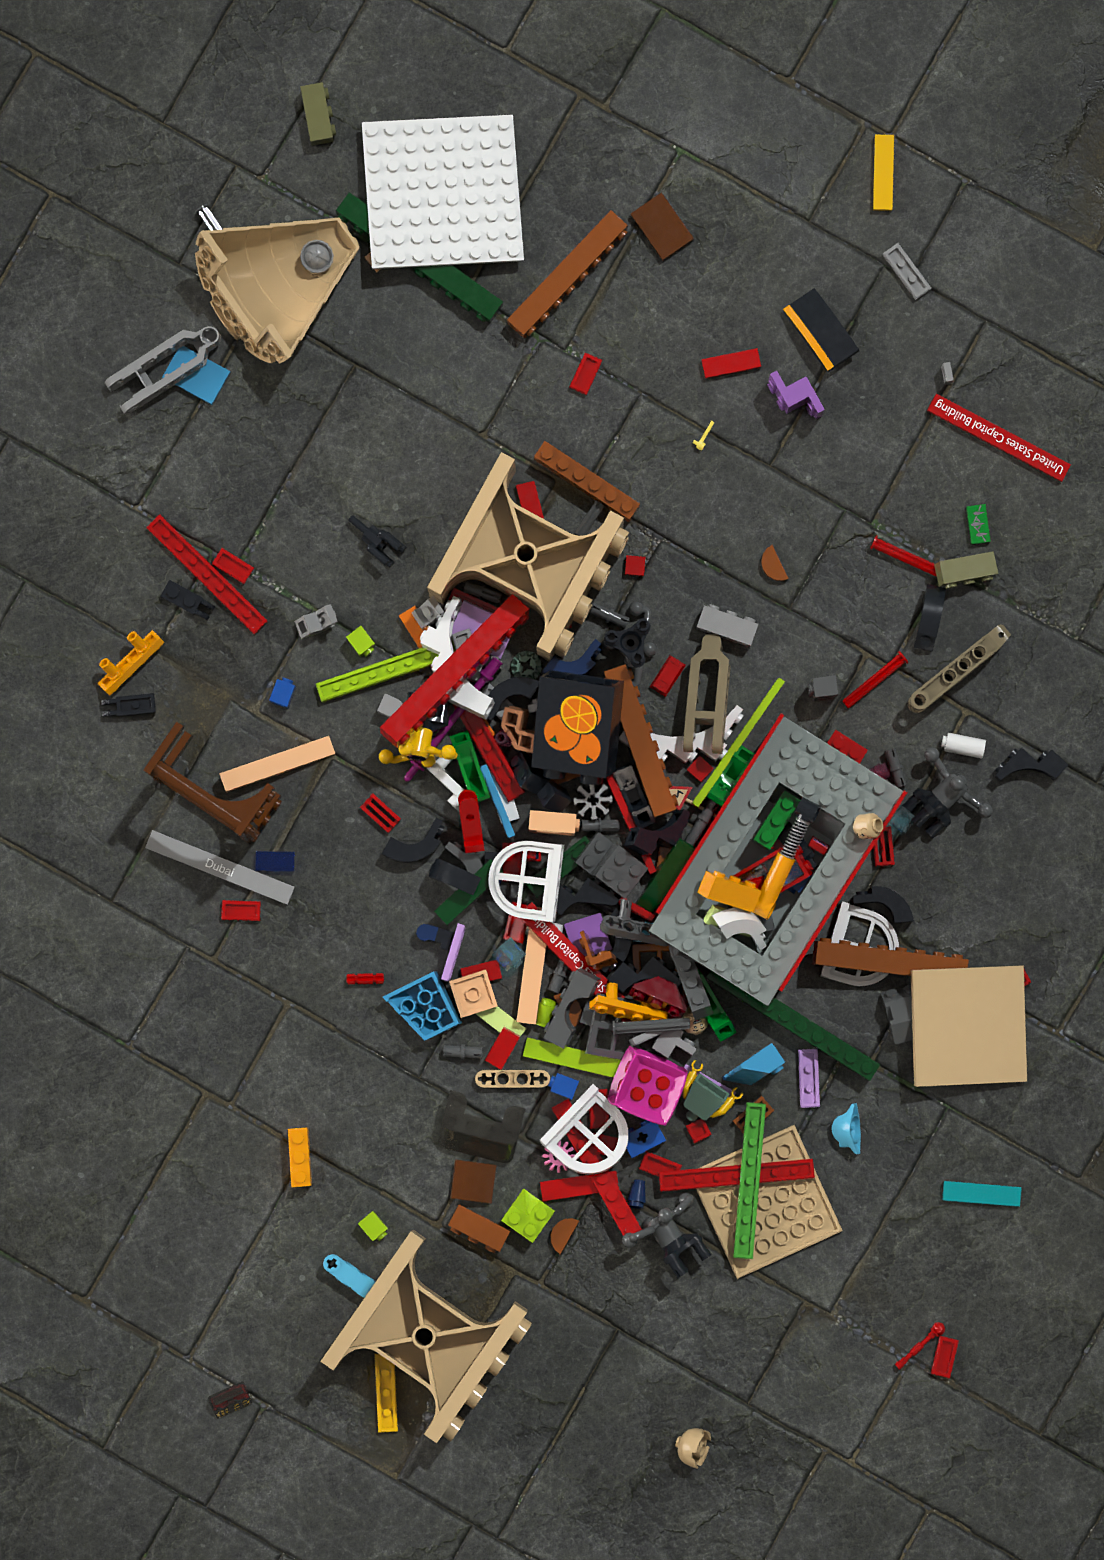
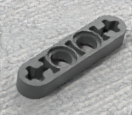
(614, 926)

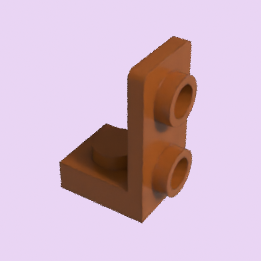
(603, 958)

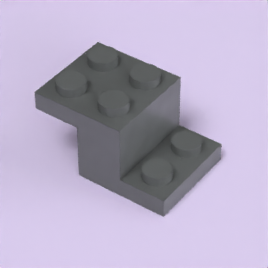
(611, 865)

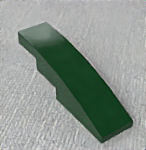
(666, 875)

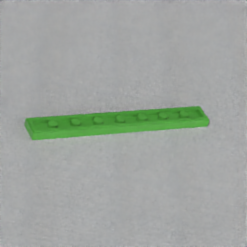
(749, 1180)

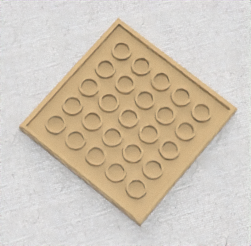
(788, 1211)

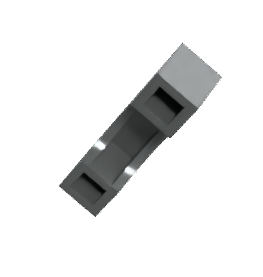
(692, 985)
(560, 1029)

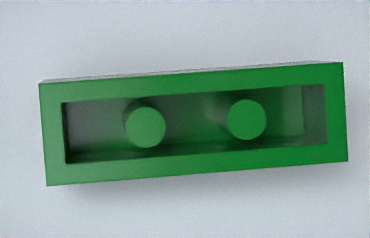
(776, 820)

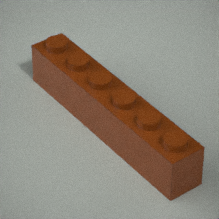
(586, 481)

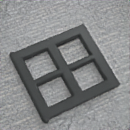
(597, 1024)

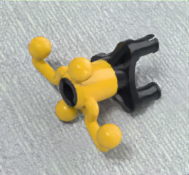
(419, 744)

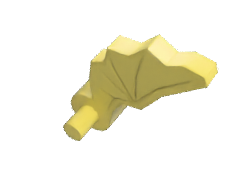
(700, 445)

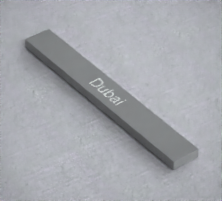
(220, 867)

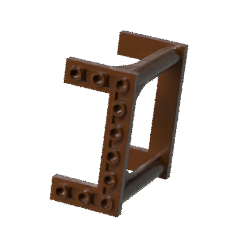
(241, 816)

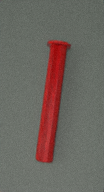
(903, 555)
(874, 680)

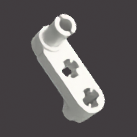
(438, 771)

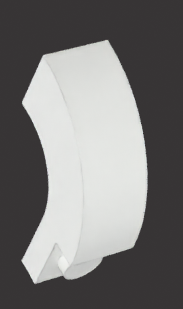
(737, 921)

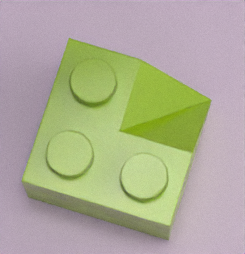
(528, 1215)

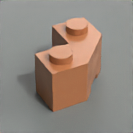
(514, 724)

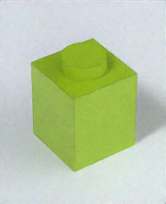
(361, 642)
(373, 1226)

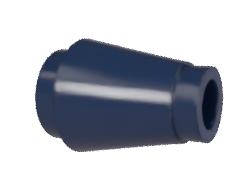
(637, 1195)

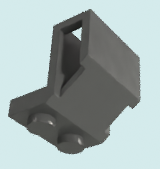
(899, 1013)

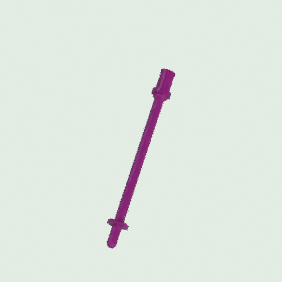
(485, 676)

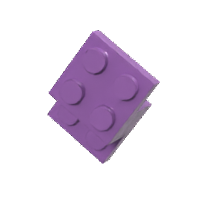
(795, 395)

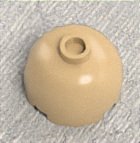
(692, 1447)

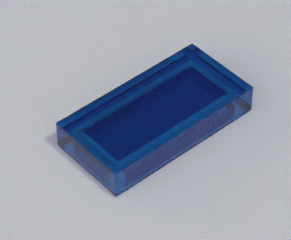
(275, 861)

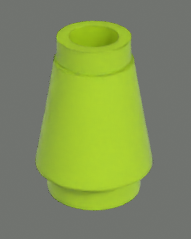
(545, 1011)

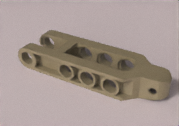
(710, 650)
(939, 685)

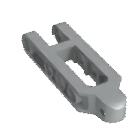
(203, 341)

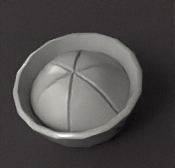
(316, 256)

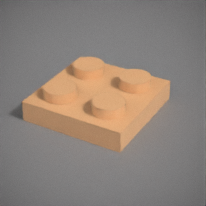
(473, 993)

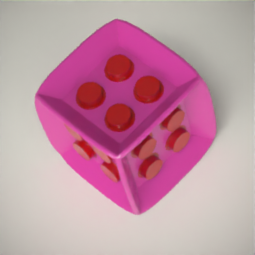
(647, 1086)

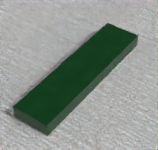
(568, 865)
(460, 900)

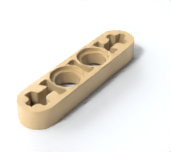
(512, 1083)

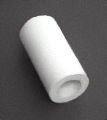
(963, 745)

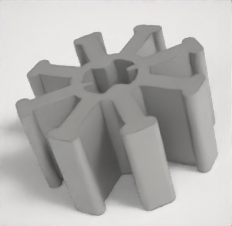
(588, 804)

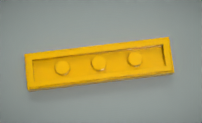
(883, 173)
(386, 1395)

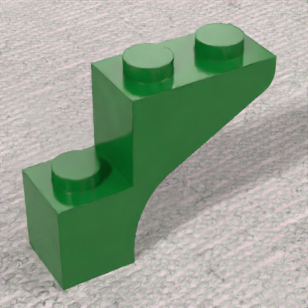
(469, 765)
(718, 1020)

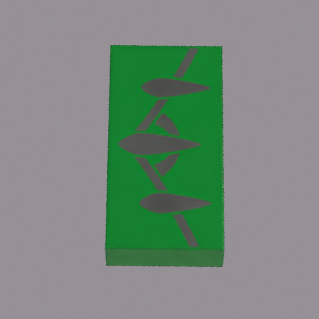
(978, 524)

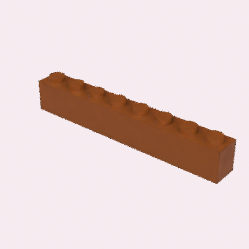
(567, 274)
(642, 747)
(880, 958)

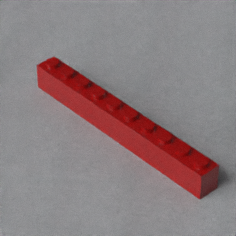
(454, 671)

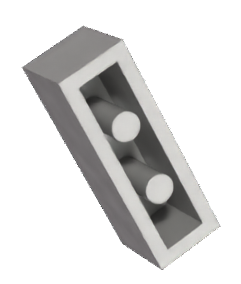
(727, 625)

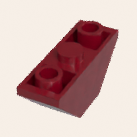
(660, 995)

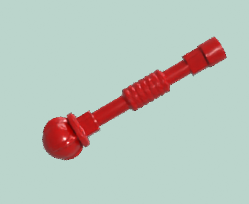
(936, 1330)

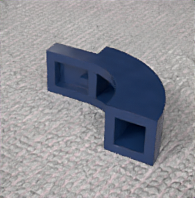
(580, 666)

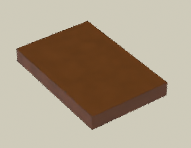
(662, 226)

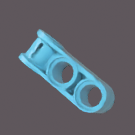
(349, 1275)

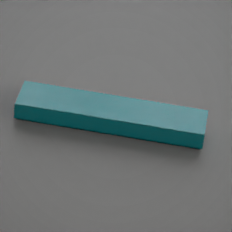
(981, 1193)

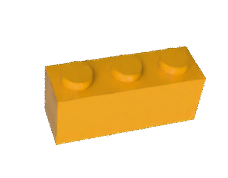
(729, 890)
(299, 1157)

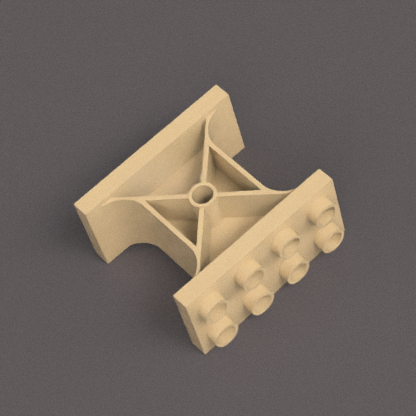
(552, 581)
(446, 1365)

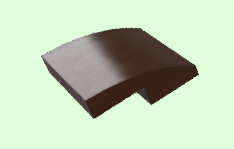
(473, 1181)

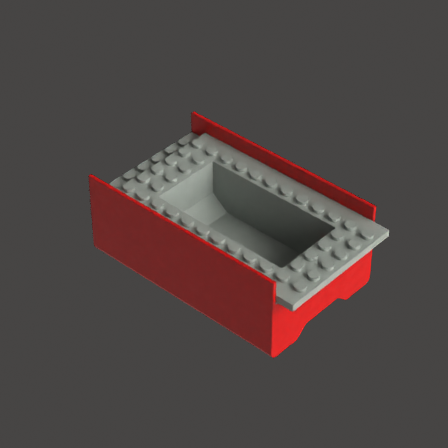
(805, 768)

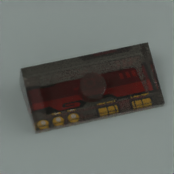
(230, 1399)

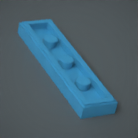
(497, 801)

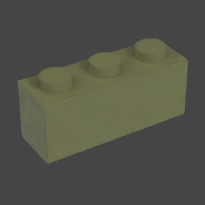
(318, 113)
(966, 570)

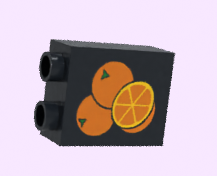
(577, 726)

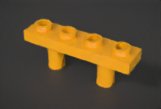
(131, 662)
(623, 1009)

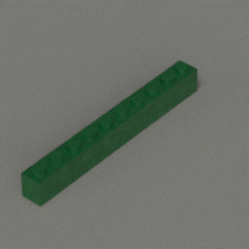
(446, 277)
(804, 1029)

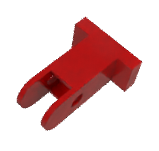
(470, 821)

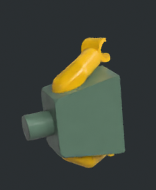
(704, 1097)

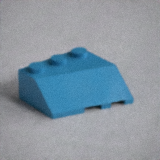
(425, 1006)
(756, 1067)

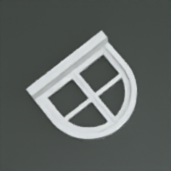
(551, 881)
(839, 932)
(571, 1118)

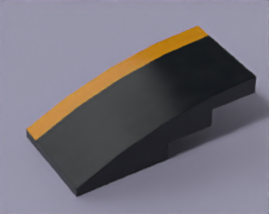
(821, 330)

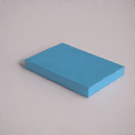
(203, 383)

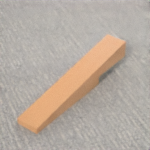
(277, 764)
(531, 979)

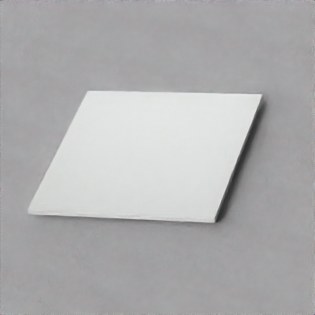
(442, 191)

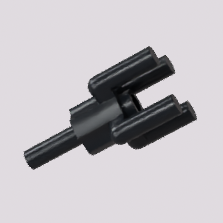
(377, 541)

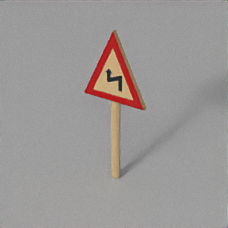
(681, 794)

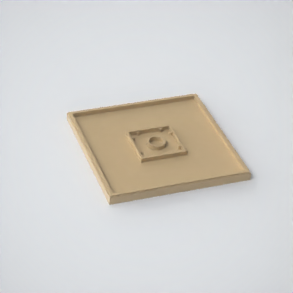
(968, 1025)

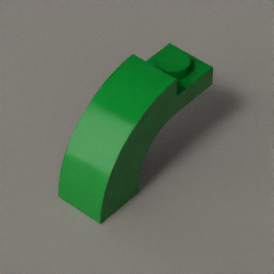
(730, 775)

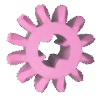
(557, 1162)

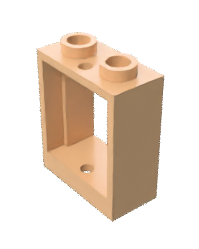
(553, 823)

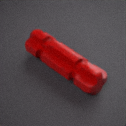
(365, 978)

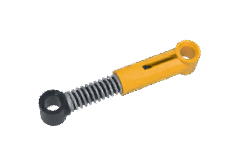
(806, 813)

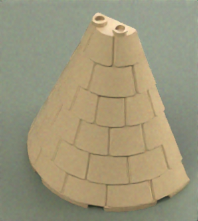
(261, 282)

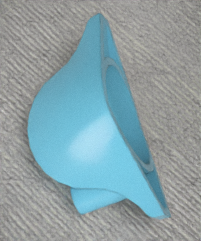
(847, 1129)

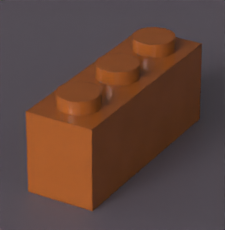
(478, 1229)

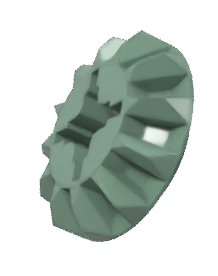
(524, 656)

